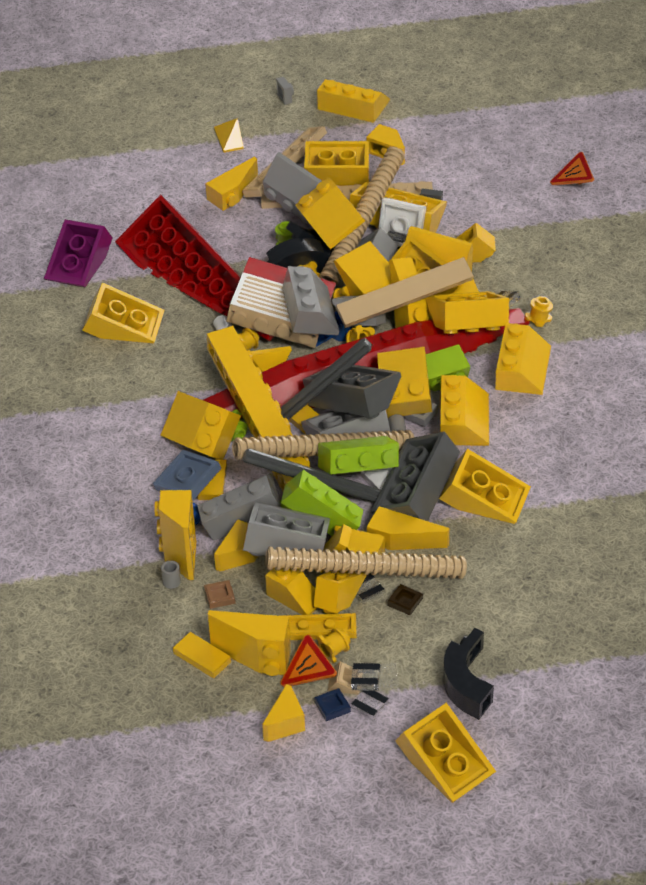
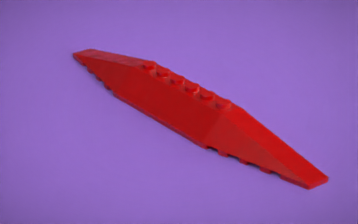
(288, 377)

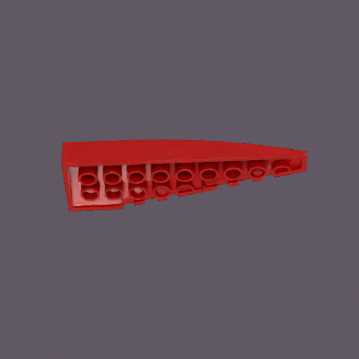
(181, 255)

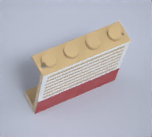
(262, 304)

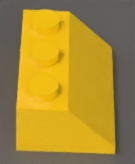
(351, 100)
(340, 160)
(443, 246)
(468, 311)
(522, 360)
(464, 411)
(177, 529)

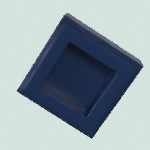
(332, 704)

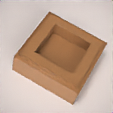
(219, 594)

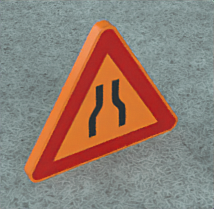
(574, 172)
(308, 665)

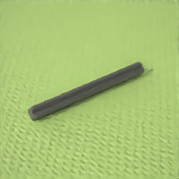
(326, 378)
(292, 469)

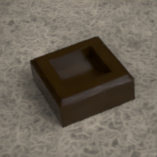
(405, 599)

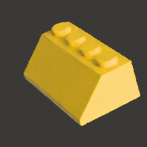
(434, 207)

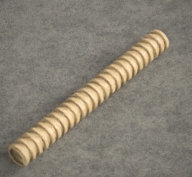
(366, 207)
(306, 445)
(365, 562)

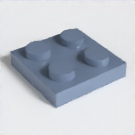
(188, 472)

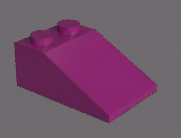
(78, 253)

